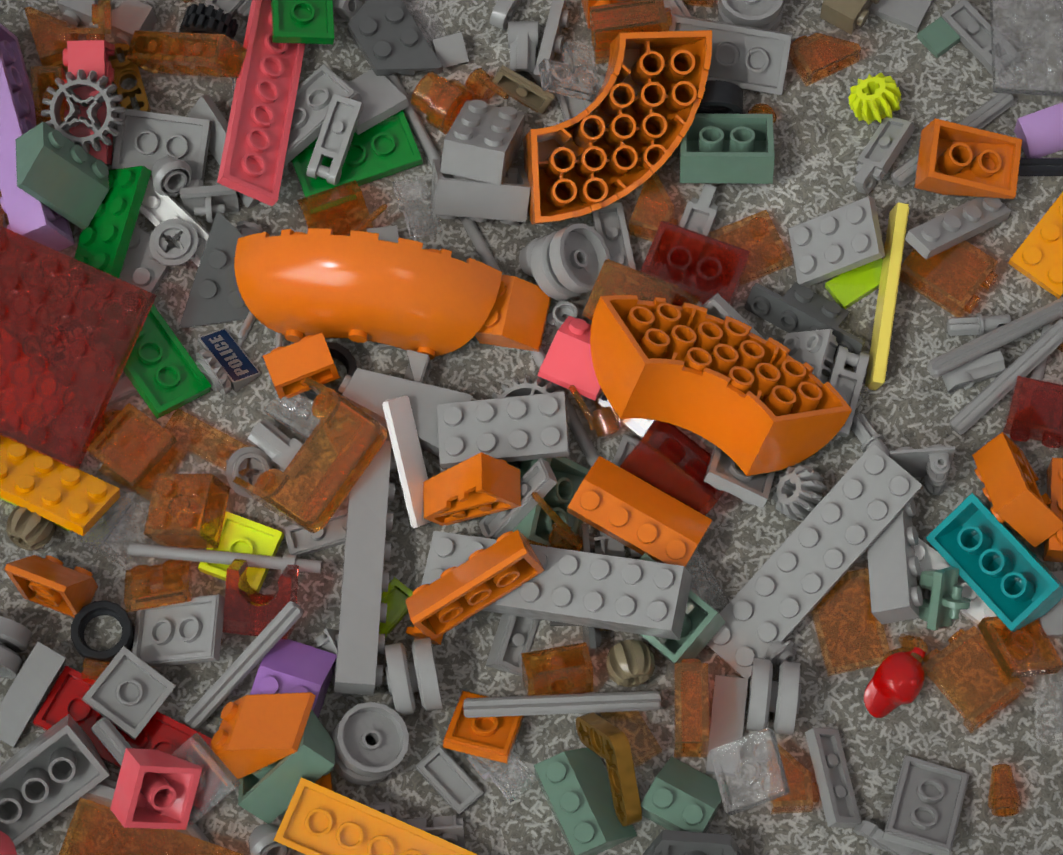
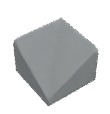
(418, 367)

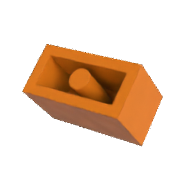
(294, 363)

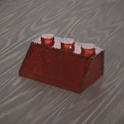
(696, 263)
(1035, 412)
(673, 465)

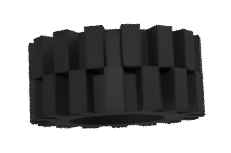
(208, 21)

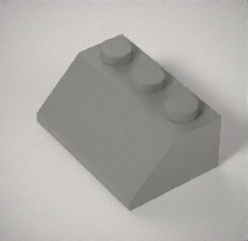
(480, 200)

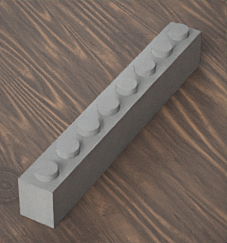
(364, 578)

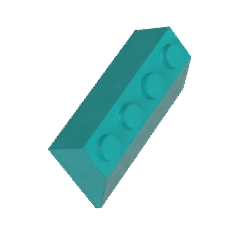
(996, 564)

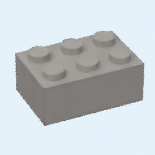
(482, 142)

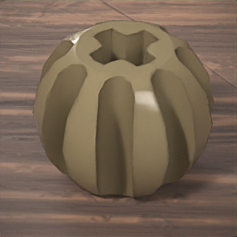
(29, 529)
(630, 663)

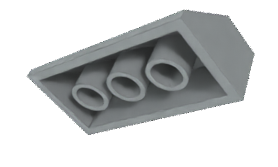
(47, 778)

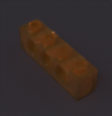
(186, 53)

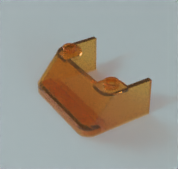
(324, 465)

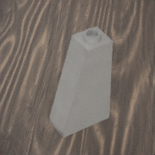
(371, 389)

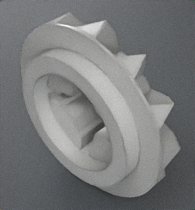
(172, 230)
(213, 372)
(256, 460)

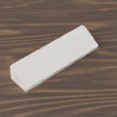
(407, 455)

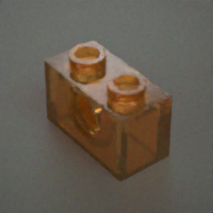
(558, 670)

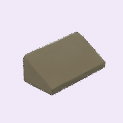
(522, 89)

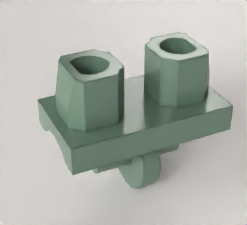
(945, 597)

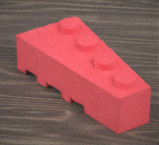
(90, 56)

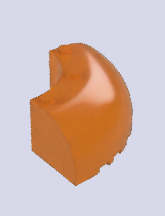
(625, 132)
(364, 289)
(712, 381)

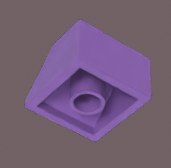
(295, 669)

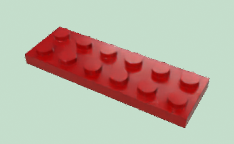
(66, 698)

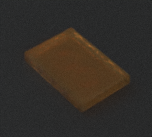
(846, 627)

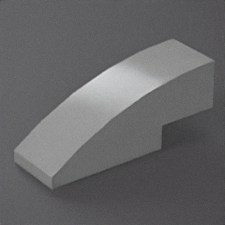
(28, 691)

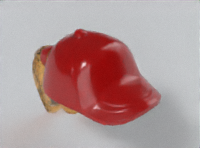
(897, 678)

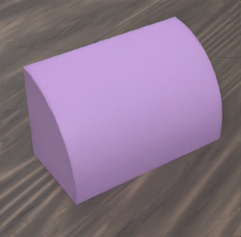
(1041, 131)

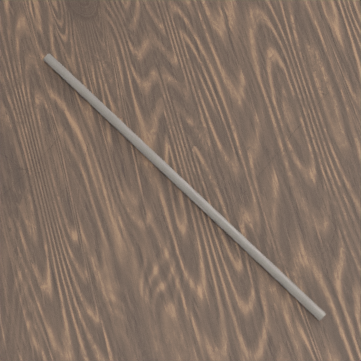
(486, 257)

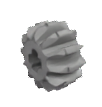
(798, 492)

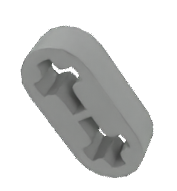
(503, 12)

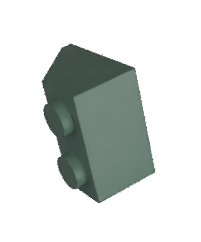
(682, 798)

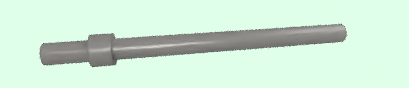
(223, 557)

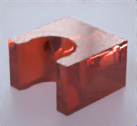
(250, 611)

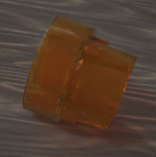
(440, 100)

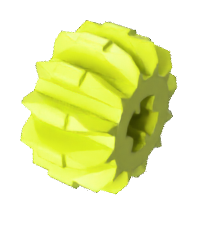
(874, 98)

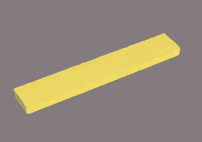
(887, 296)

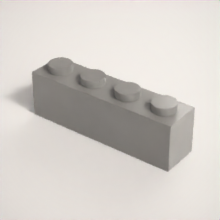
(895, 571)

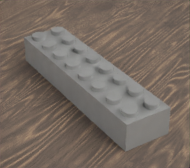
(582, 587)

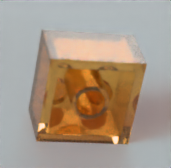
(187, 510)

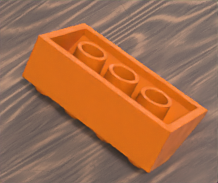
(638, 514)
(473, 585)

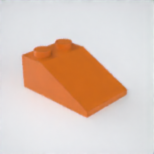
(967, 161)
(52, 583)
(261, 730)

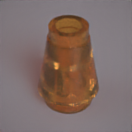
(1003, 792)

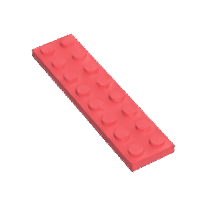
(261, 110)

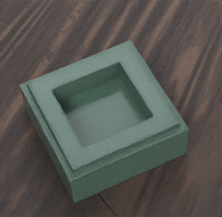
(938, 37)

